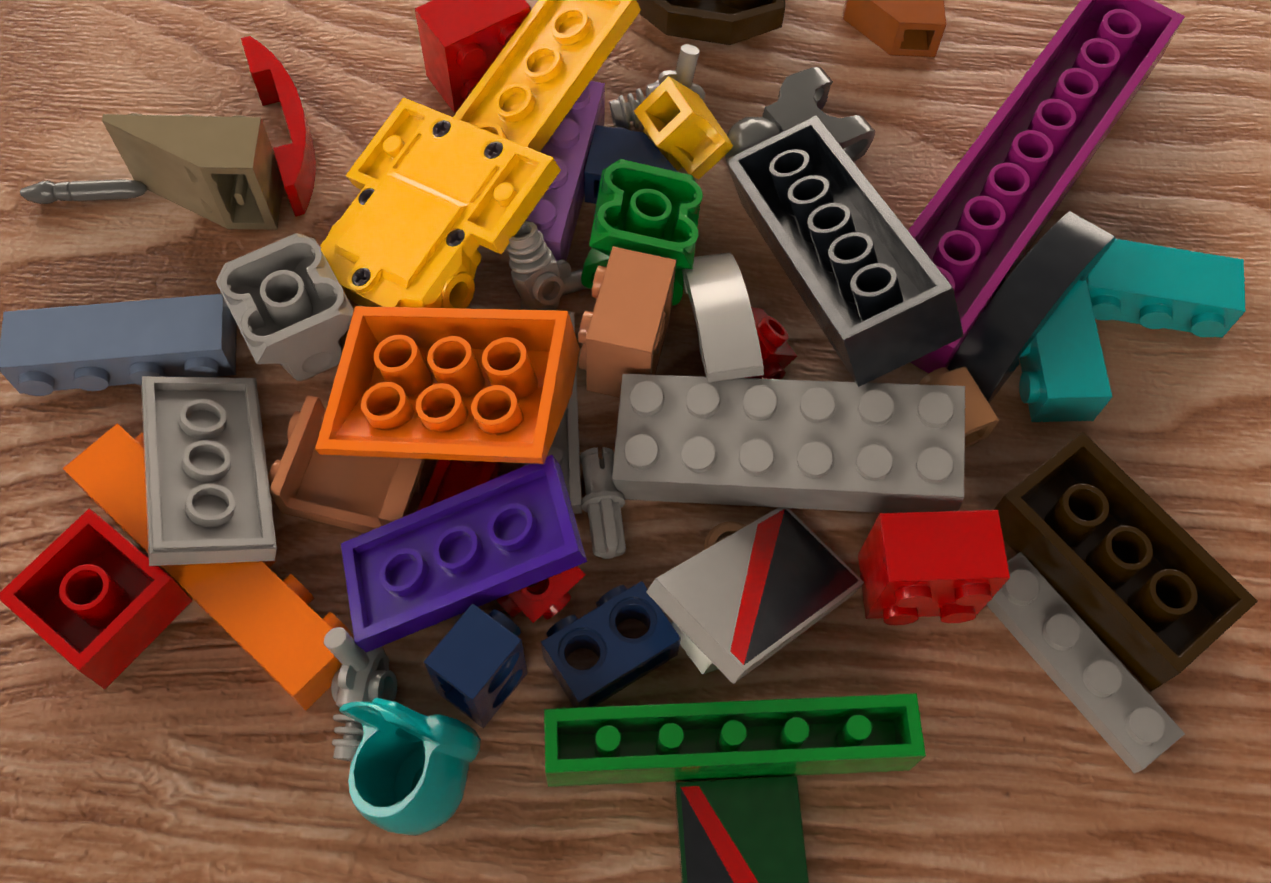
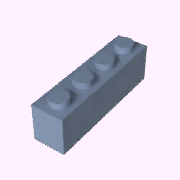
(117, 343)

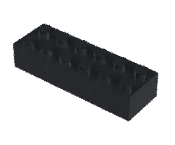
(845, 251)

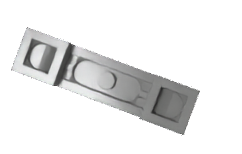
(723, 318)

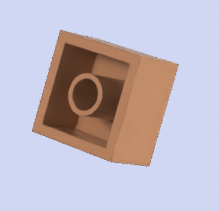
(627, 319)

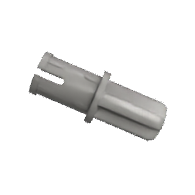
(603, 504)

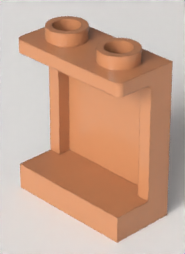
(341, 489)

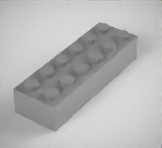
(791, 443)

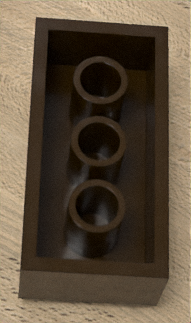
(1121, 562)

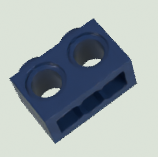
(620, 658)
(478, 663)

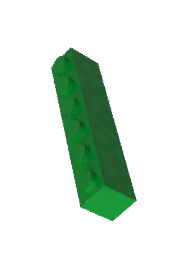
(732, 739)

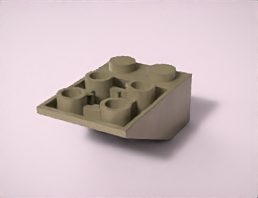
(204, 164)

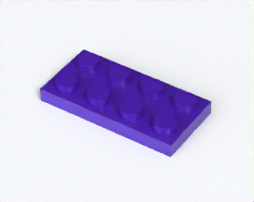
(460, 554)

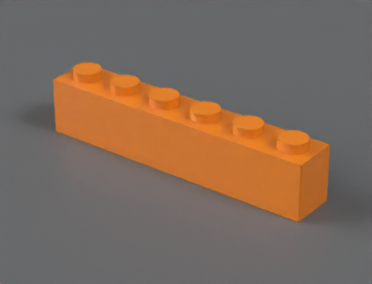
(244, 598)

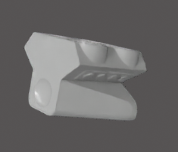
(288, 305)

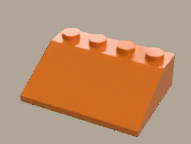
(451, 384)

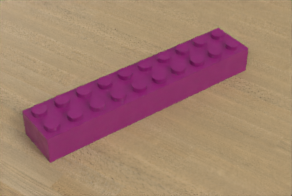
(1037, 150)

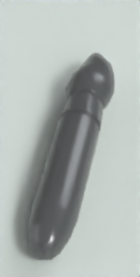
(91, 190)

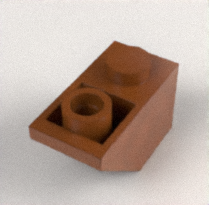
(899, 25)

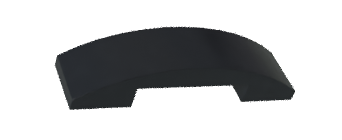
(1029, 300)

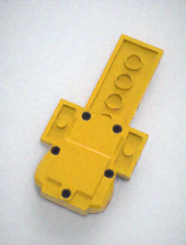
(469, 179)

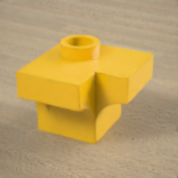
(683, 128)

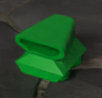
(645, 213)

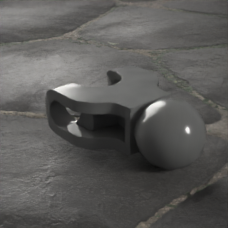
(799, 100)

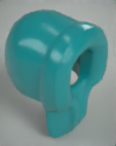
(408, 766)

